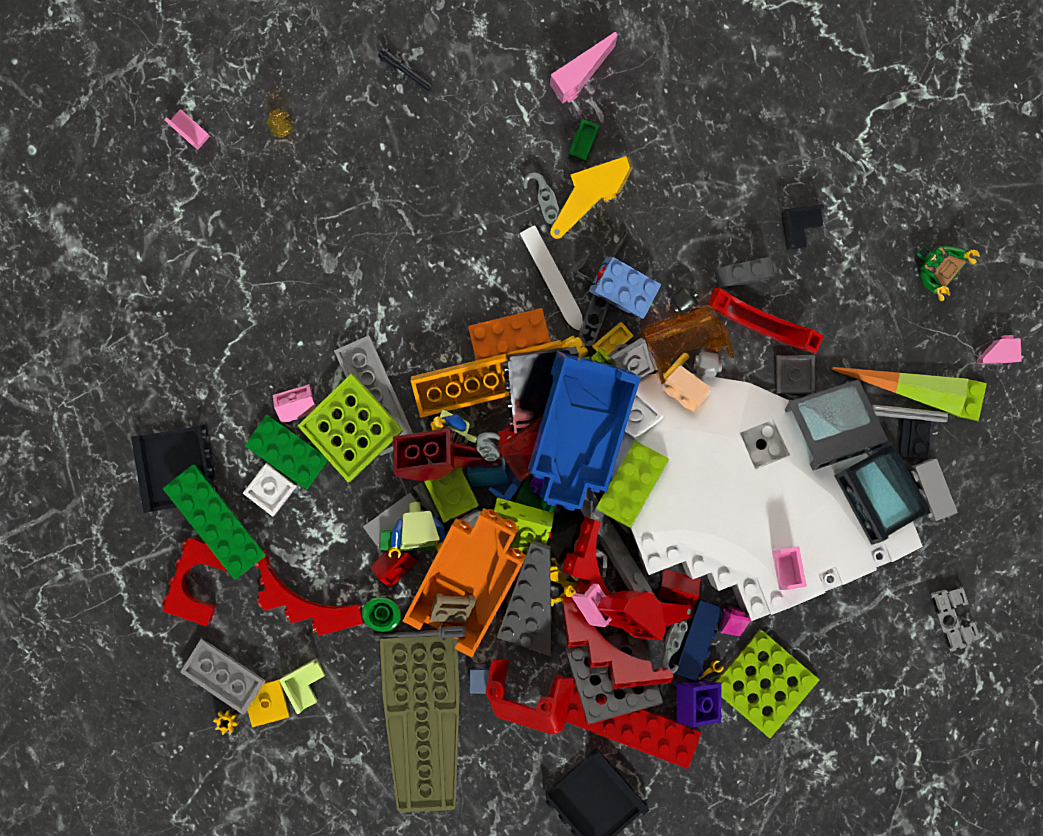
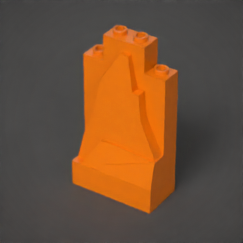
(471, 563)

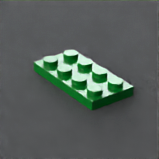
(286, 452)

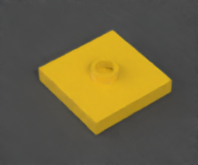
(269, 704)

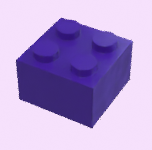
(698, 703)

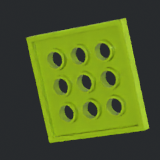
(337, 427)
(778, 682)

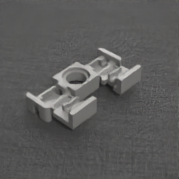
(944, 603)

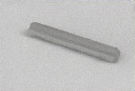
(909, 413)

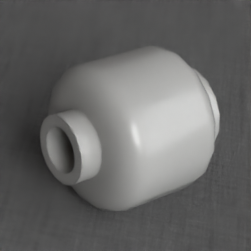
(707, 364)

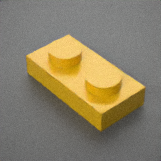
(613, 338)

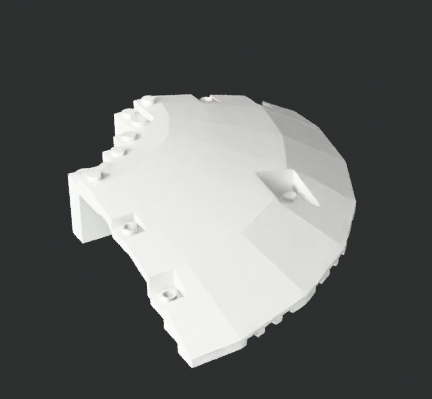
(731, 504)

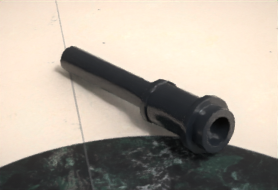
(395, 62)

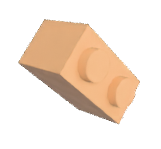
(686, 388)

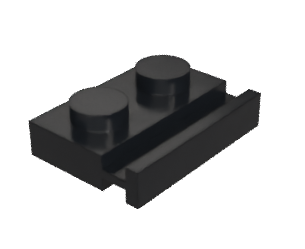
(914, 438)

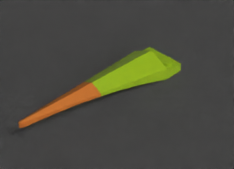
(952, 395)

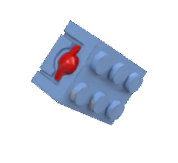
(624, 287)

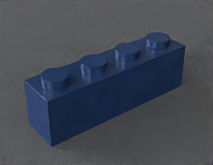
(697, 639)

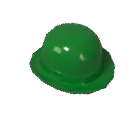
(381, 614)

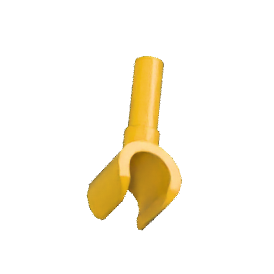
(711, 669)

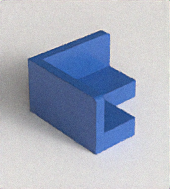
(506, 491)

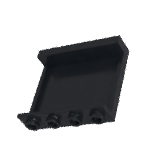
(529, 384)
(166, 456)
(595, 798)

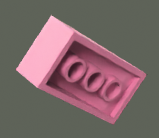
(574, 75)

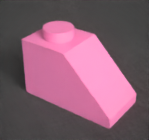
(1002, 351)

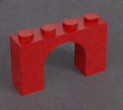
(179, 600)

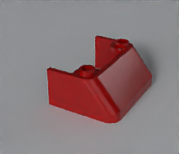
(550, 711)

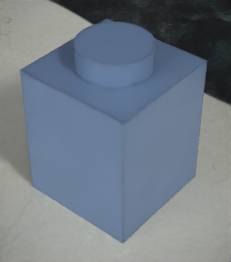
(479, 678)

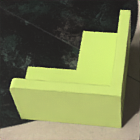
(297, 684)

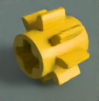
(224, 727)

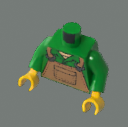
(942, 266)

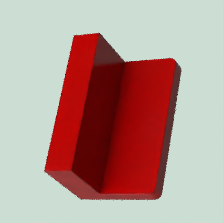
(392, 569)
(679, 588)

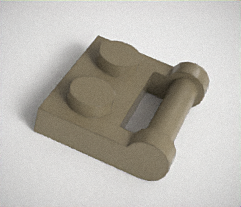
(451, 608)

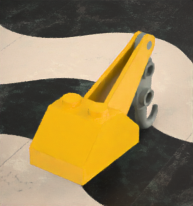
(590, 186)

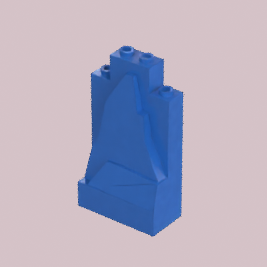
(581, 428)

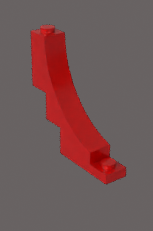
(624, 669)

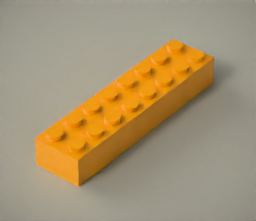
(465, 383)

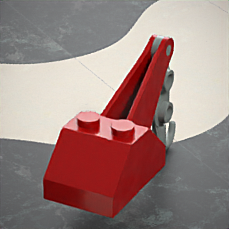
(647, 617)

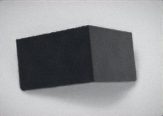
(796, 221)

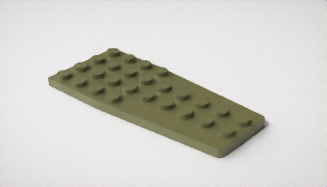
(422, 720)

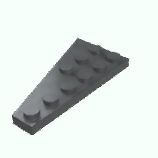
(529, 609)

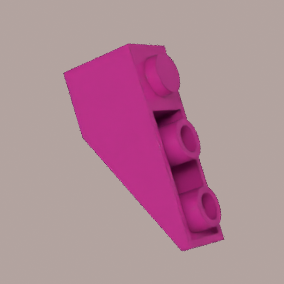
(733, 621)

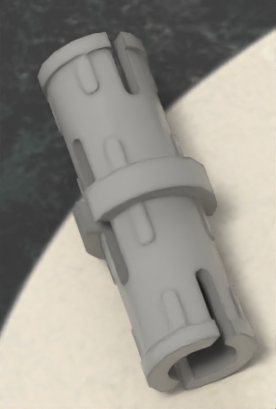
(426, 499)

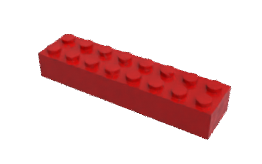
(640, 729)

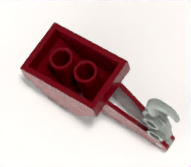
(434, 455)

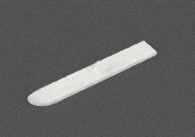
(552, 277)

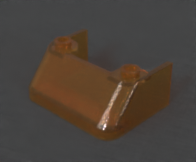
(684, 334)

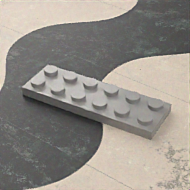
(364, 362)

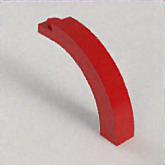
(764, 323)

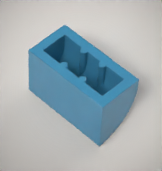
(488, 475)

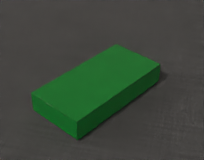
(584, 140)

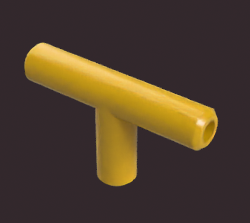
(680, 361)

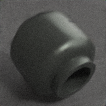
(684, 300)

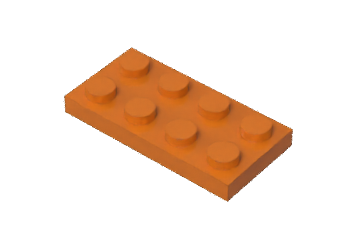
(509, 334)

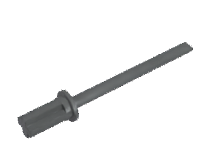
(443, 632)

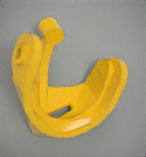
(570, 588)

